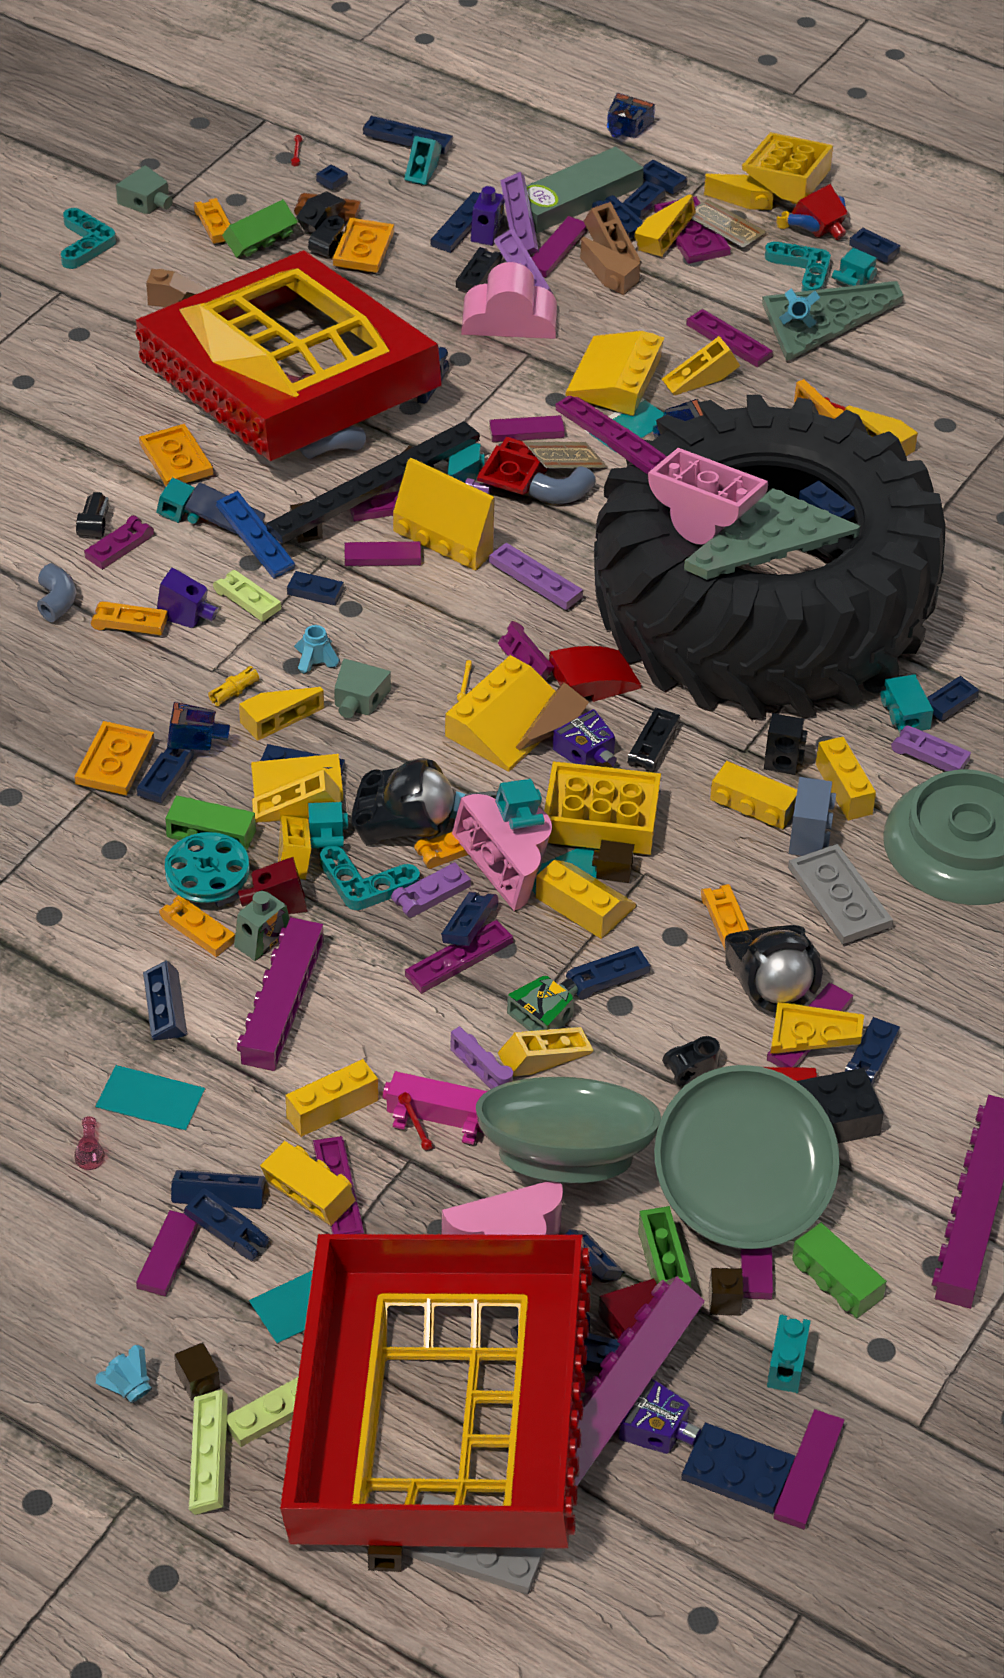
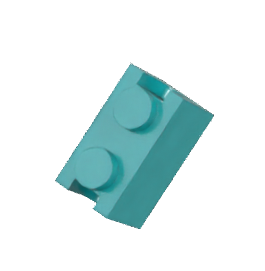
(907, 703)
(788, 1353)

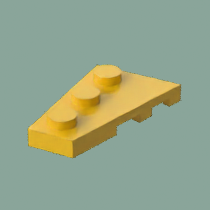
(814, 1028)

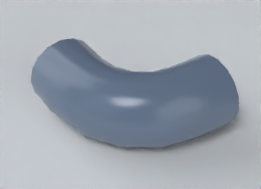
(348, 438)
(562, 490)
(61, 592)

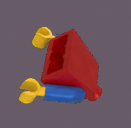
(818, 213)

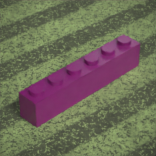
(281, 994)

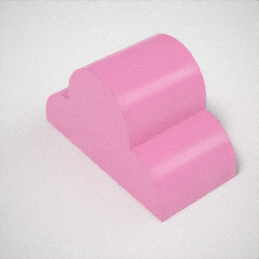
(510, 305)
(703, 493)
(503, 854)
(517, 1212)

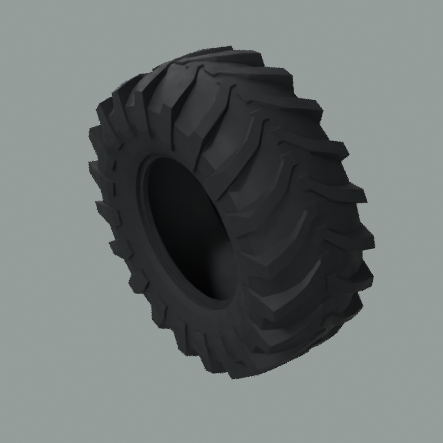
(775, 634)

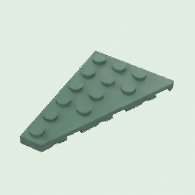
(834, 314)
(767, 533)

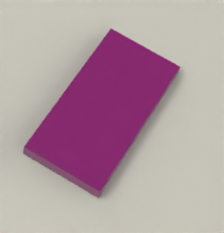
(698, 241)

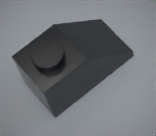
(318, 209)

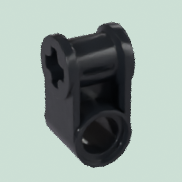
(327, 237)
(693, 1059)

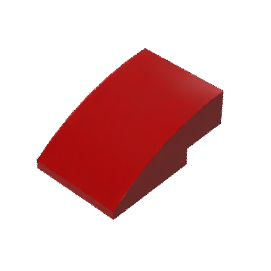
(511, 467)
(594, 671)

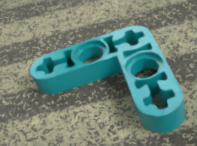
(100, 237)
(783, 254)
(364, 887)

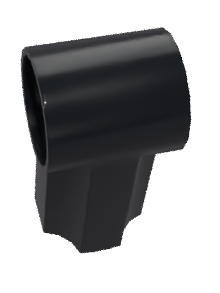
(93, 520)

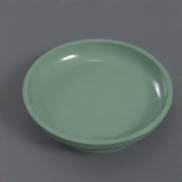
(951, 837)
(567, 1127)
(746, 1157)

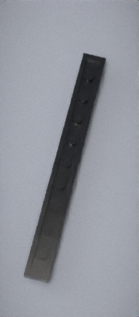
(370, 483)

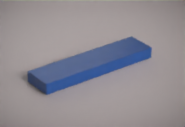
(255, 534)

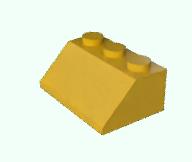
(582, 897)

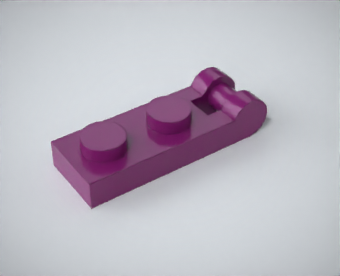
(119, 542)
(524, 649)

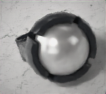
(402, 802)
(774, 964)

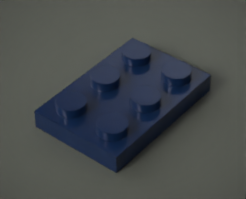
(738, 1468)

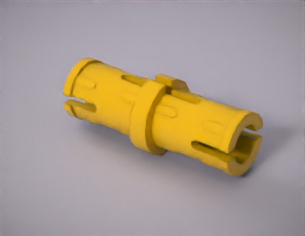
(233, 686)

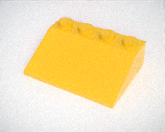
(789, 165)
(617, 370)
(445, 515)
(499, 713)
(602, 804)

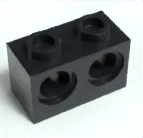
(784, 744)

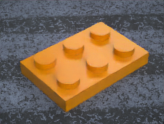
(363, 245)
(176, 454)
(114, 758)

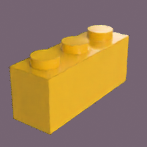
(849, 782)
(754, 795)
(331, 1097)
(308, 1182)

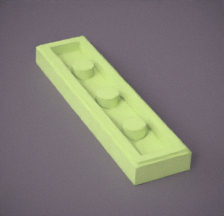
(208, 1452)

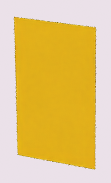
(277, 773)

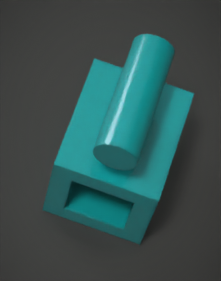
(856, 268)
(174, 499)
(519, 803)
(327, 824)

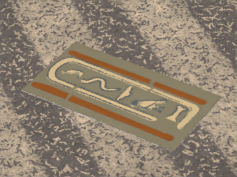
(726, 223)
(566, 454)

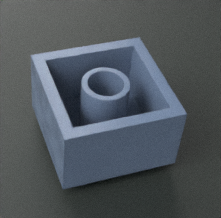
(812, 816)

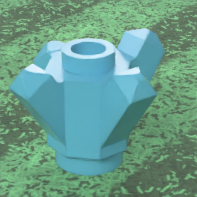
(799, 308)
(315, 649)
(127, 1375)

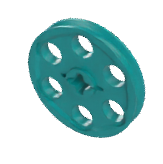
(208, 875)

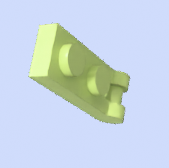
(247, 595)

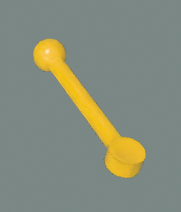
(465, 680)

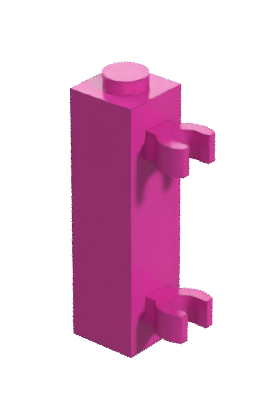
(434, 1102)

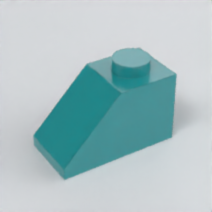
(422, 160)
(466, 463)

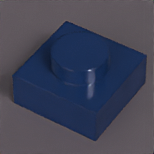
(331, 177)

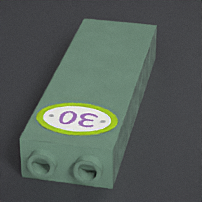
(578, 186)

